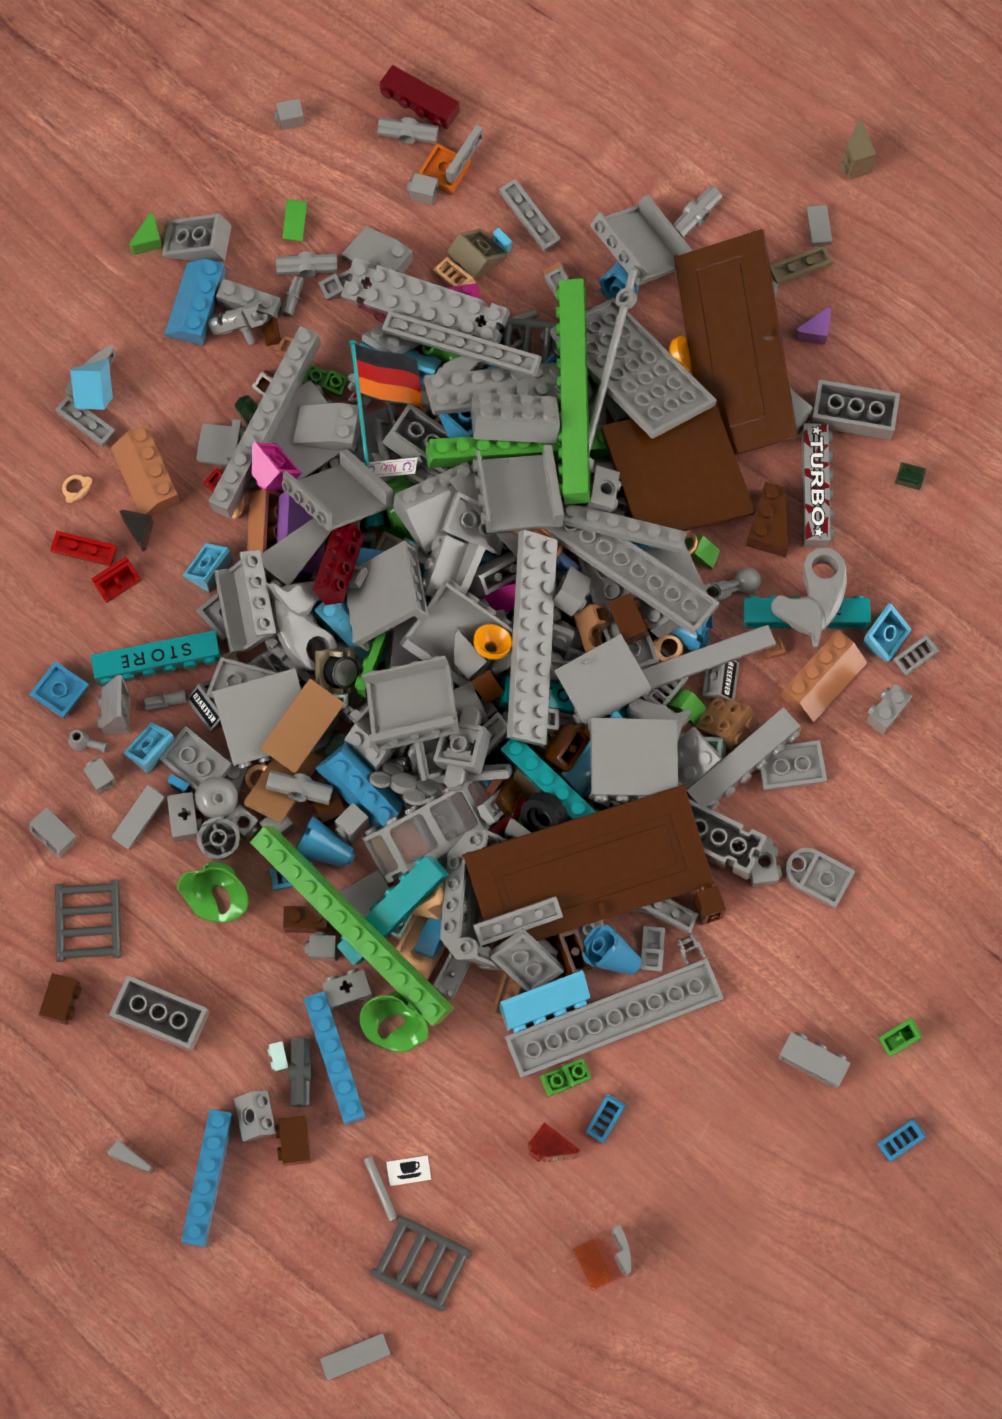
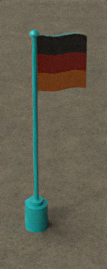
(385, 378)

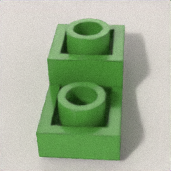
(294, 220)
(329, 381)
(565, 1077)

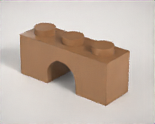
(591, 624)

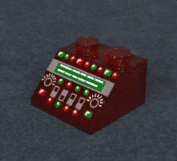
(551, 1146)

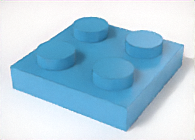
(59, 690)

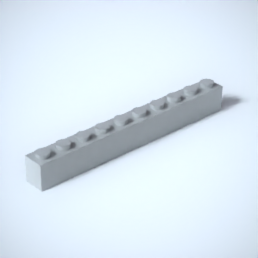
(265, 420)

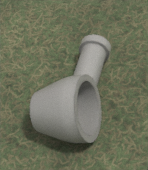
(85, 741)

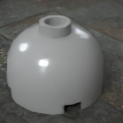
(216, 797)
(218, 838)

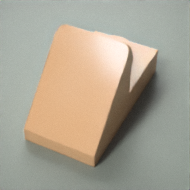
(432, 905)

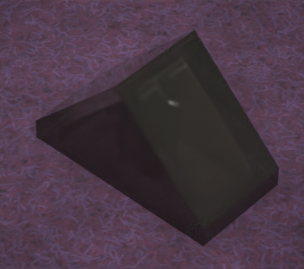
(139, 525)

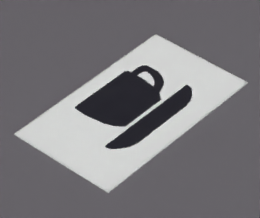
(408, 1170)

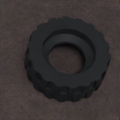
(549, 804)

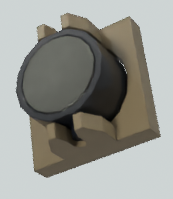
(336, 669)

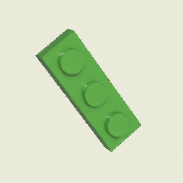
(371, 662)

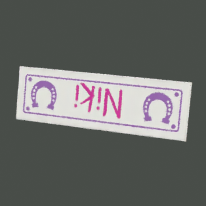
(394, 467)

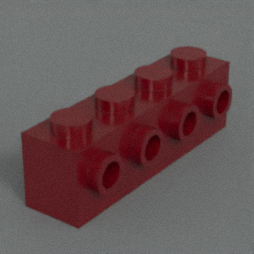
(419, 97)
(338, 564)

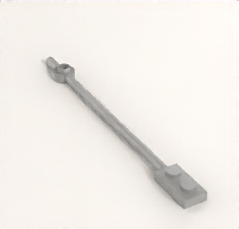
(625, 300)

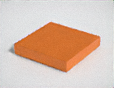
(436, 167)

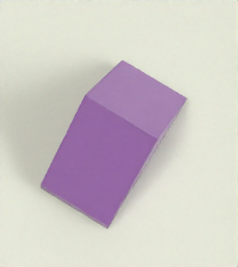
(815, 329)

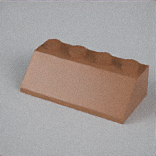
(144, 471)
(262, 520)
(824, 676)

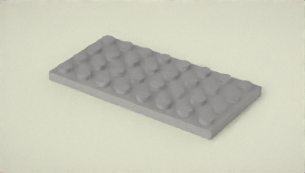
(644, 374)

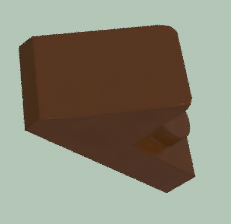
(488, 686)

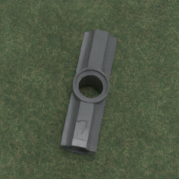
(300, 1072)

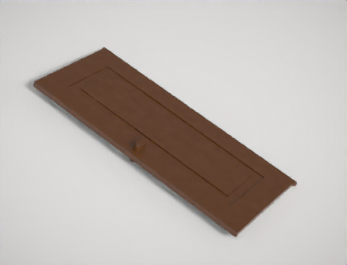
(737, 339)
(595, 863)

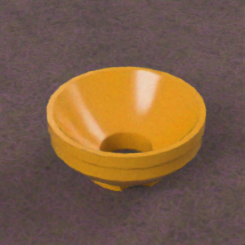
(679, 350)
(492, 635)

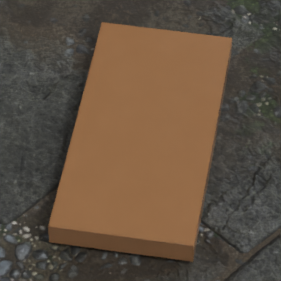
(302, 725)
(276, 804)

